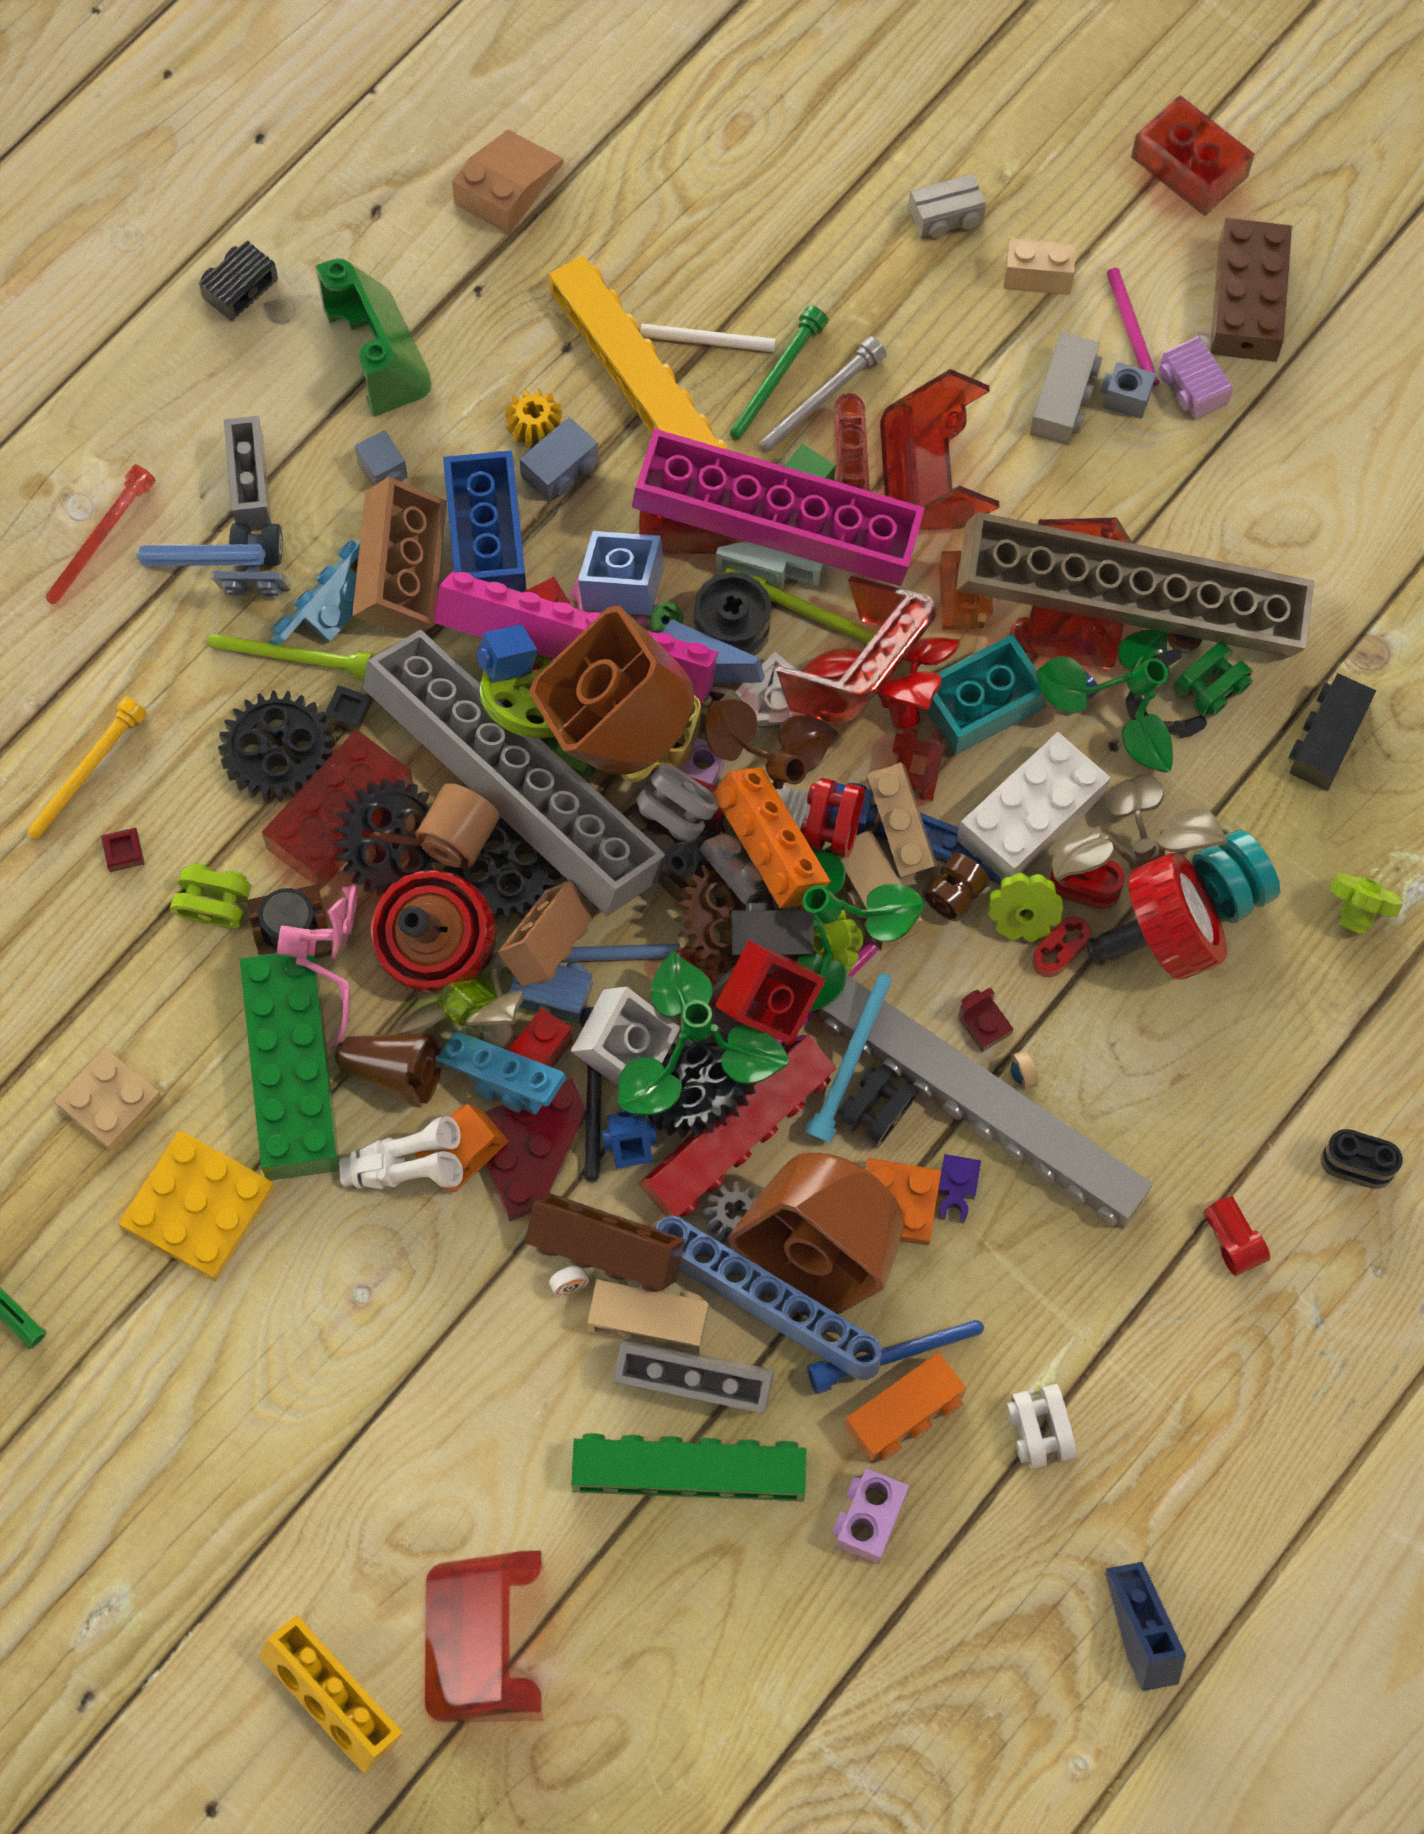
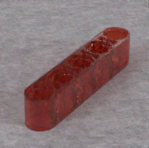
(850, 431)

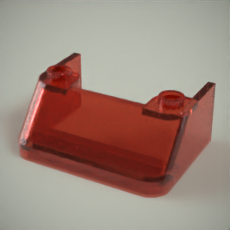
(917, 451)
(903, 622)

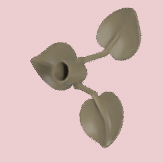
(1187, 831)
(493, 1018)

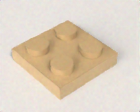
(107, 1099)

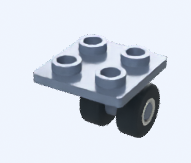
(267, 582)

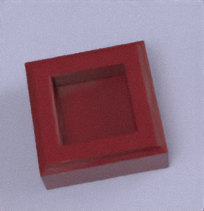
(122, 849)

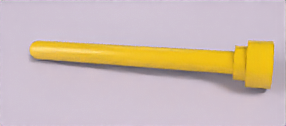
(128, 715)

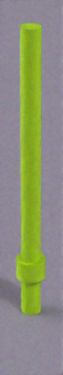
(814, 612)

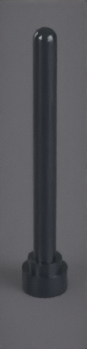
(593, 1116)

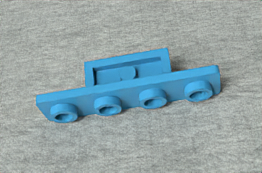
(328, 604)
(501, 1073)

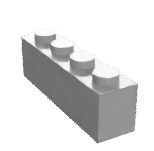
(694, 1375)

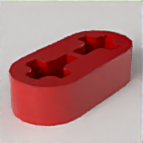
(1055, 940)

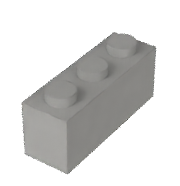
(1066, 388)
(247, 471)

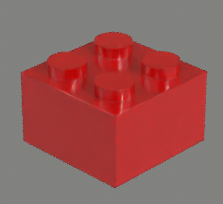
(770, 992)

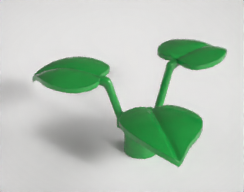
(1144, 739)
(890, 916)
(686, 990)

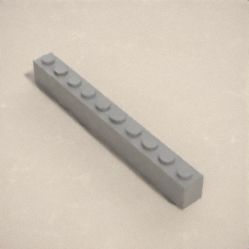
(991, 1107)

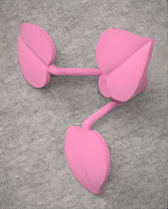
(302, 942)

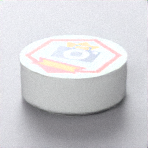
(568, 1281)

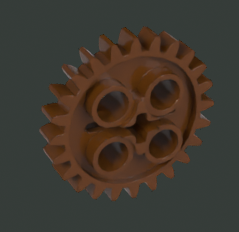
(702, 916)

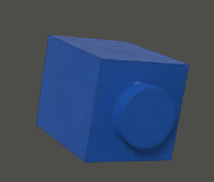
(506, 653)

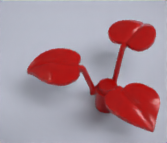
(900, 695)

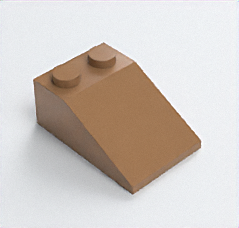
(504, 179)

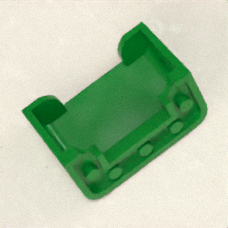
(390, 361)

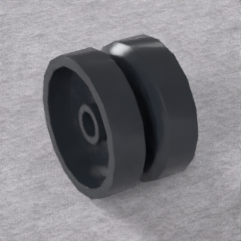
(734, 611)

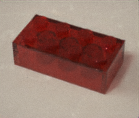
(304, 827)

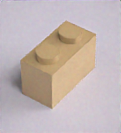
(1039, 266)

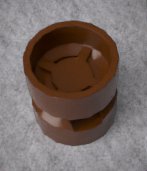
(952, 891)

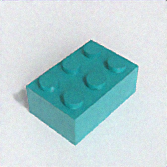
(985, 694)

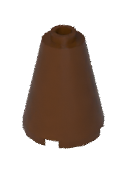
(393, 1064)

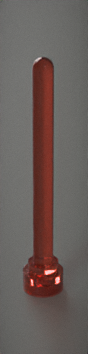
(137, 481)

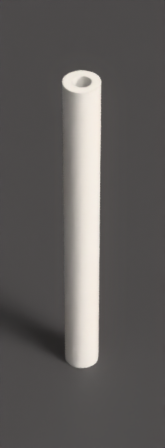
(707, 338)

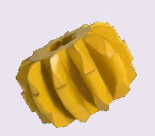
(532, 417)

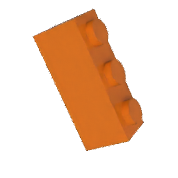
(906, 1408)

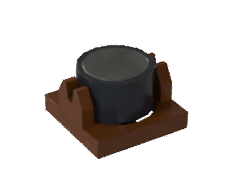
(289, 908)

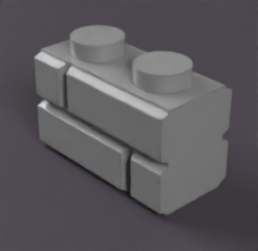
(947, 206)

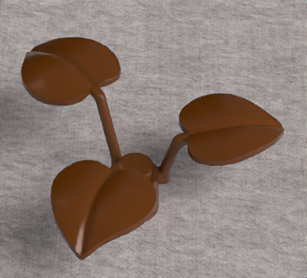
(802, 737)

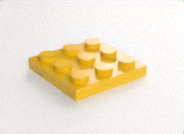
(197, 1205)

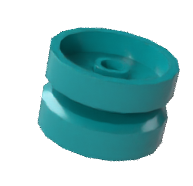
(1237, 875)

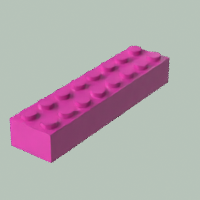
(777, 507)

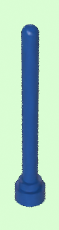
(825, 1375)

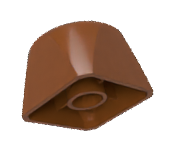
(615, 696)
(823, 1230)

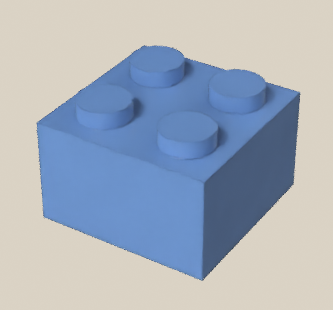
(621, 572)

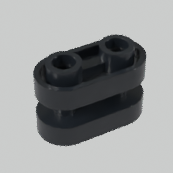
(877, 1084)
(1361, 1158)

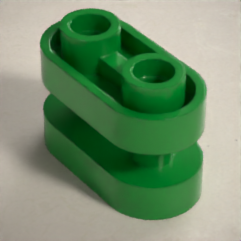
(1214, 698)

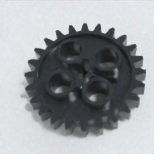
(254, 767)
(395, 806)
(496, 879)
(706, 1090)

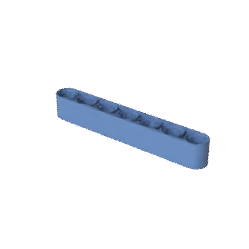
(778, 1312)

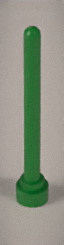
(811, 323)

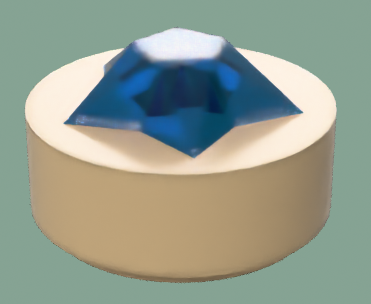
(1023, 1070)

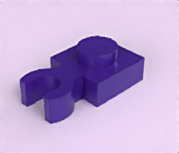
(958, 1181)

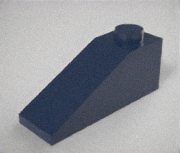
(1145, 1628)

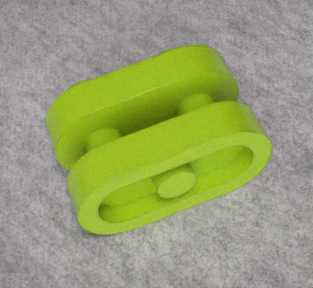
(201, 880)

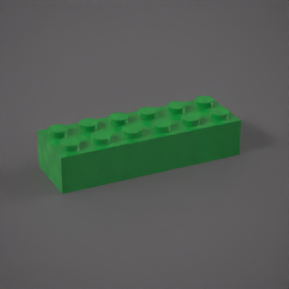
(289, 1067)

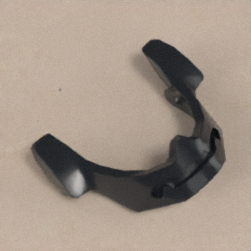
(1183, 727)

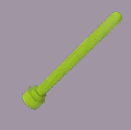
(354, 664)

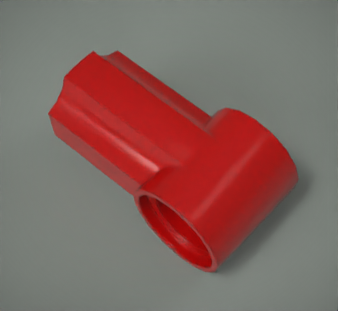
(1240, 1245)

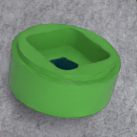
(661, 616)

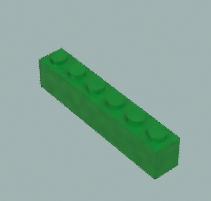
(689, 1469)

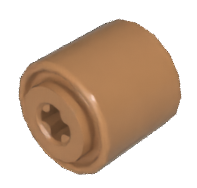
(457, 826)

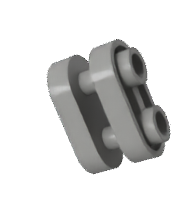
(677, 802)

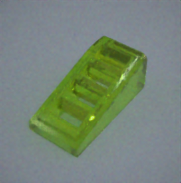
(466, 997)

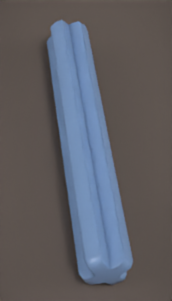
(201, 555)

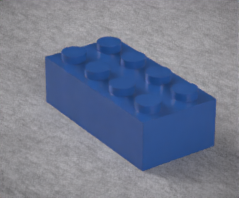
(485, 517)

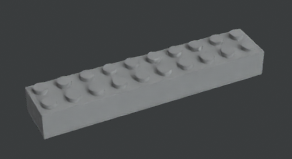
(514, 773)

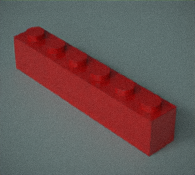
(701, 1161)

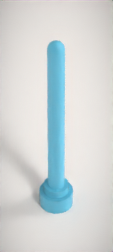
(823, 1124)

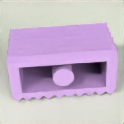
(1195, 377)

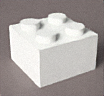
(623, 1030)

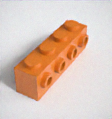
(769, 835)

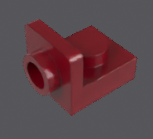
(984, 1019)

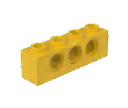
(330, 1694)

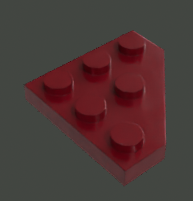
(535, 1148)

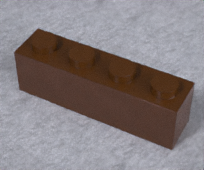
(604, 1242)

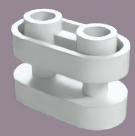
(1032, 1446)

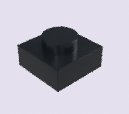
(348, 708)

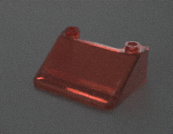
(471, 1640)

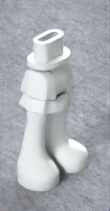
(384, 1162)

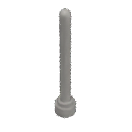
(869, 353)

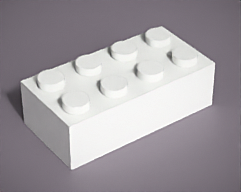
(1033, 807)

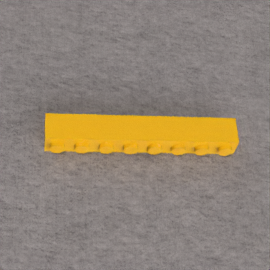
(626, 354)

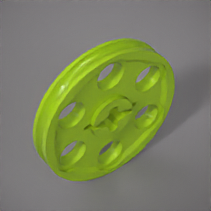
(518, 694)

